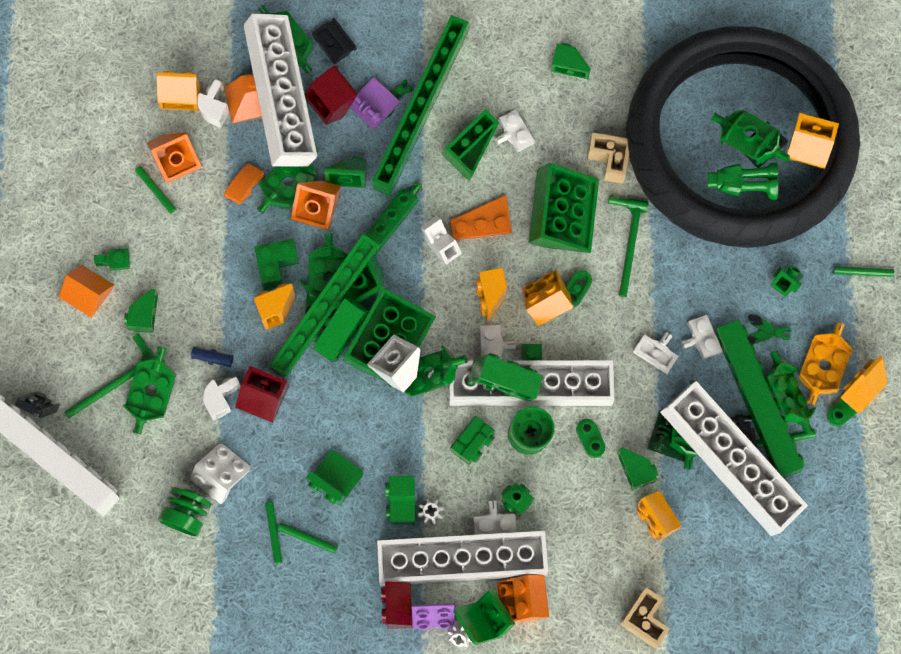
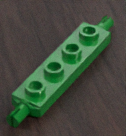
(393, 215)

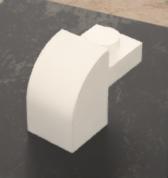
(209, 106)
(440, 241)
(214, 396)

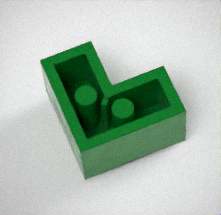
(273, 257)
(402, 500)

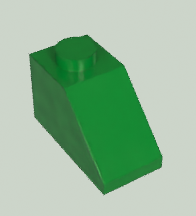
(569, 62)
(142, 313)
(637, 469)

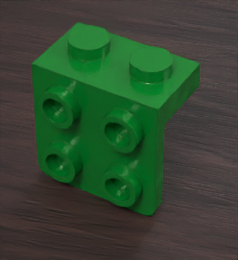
(334, 478)
(485, 619)

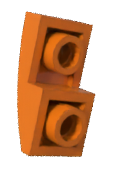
(242, 184)

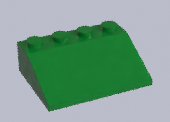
(563, 209)
(386, 318)

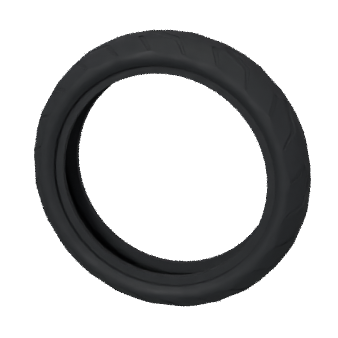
(756, 48)

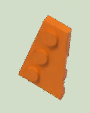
(483, 221)

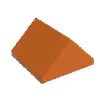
(85, 290)

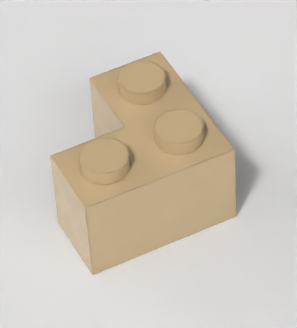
(612, 151)
(640, 619)

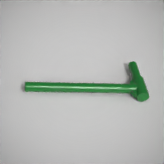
(636, 207)
(147, 354)

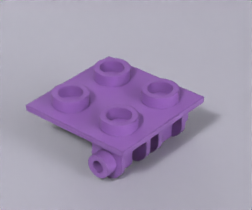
(374, 103)
(433, 616)

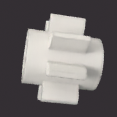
(434, 507)
(458, 635)

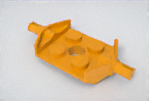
(829, 348)

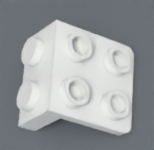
(219, 472)

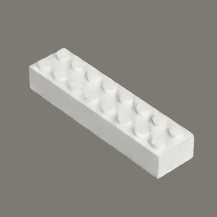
(280, 90)
(561, 385)
(56, 459)
(734, 459)
(462, 558)

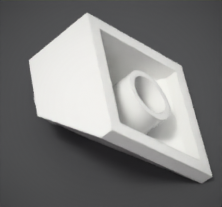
(397, 363)

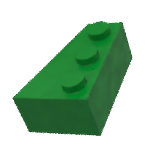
(471, 144)
(506, 377)

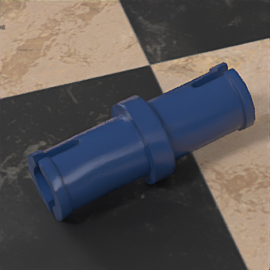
(212, 356)

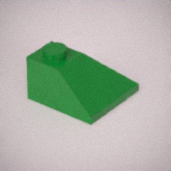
(348, 173)
(368, 283)

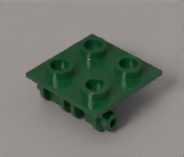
(661, 437)

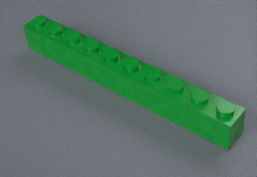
(420, 106)

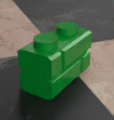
(472, 441)

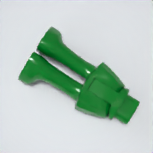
(731, 180)

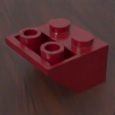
(330, 95)
(261, 394)
(398, 605)

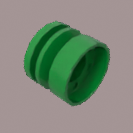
(536, 420)
(184, 511)

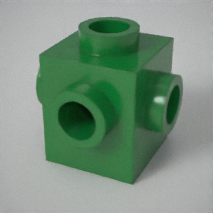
(787, 279)
(516, 506)

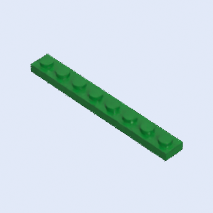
(324, 305)

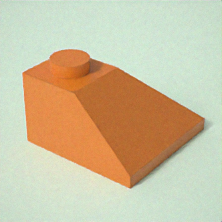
(243, 99)
(174, 155)
(315, 203)

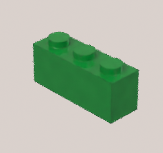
(340, 329)

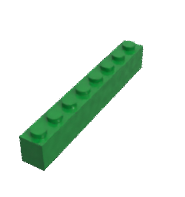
(758, 399)

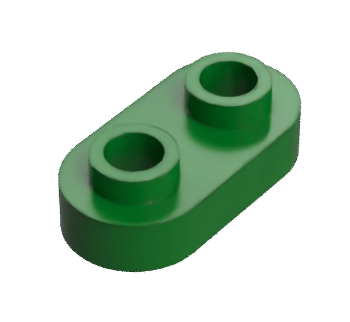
(577, 290)
(844, 409)
(589, 438)

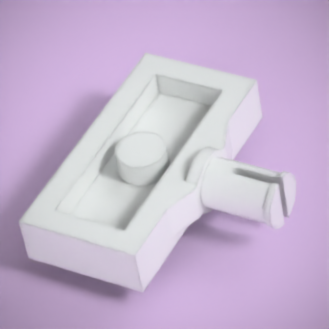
(514, 131)
(702, 337)
(492, 341)
(656, 352)
(494, 522)

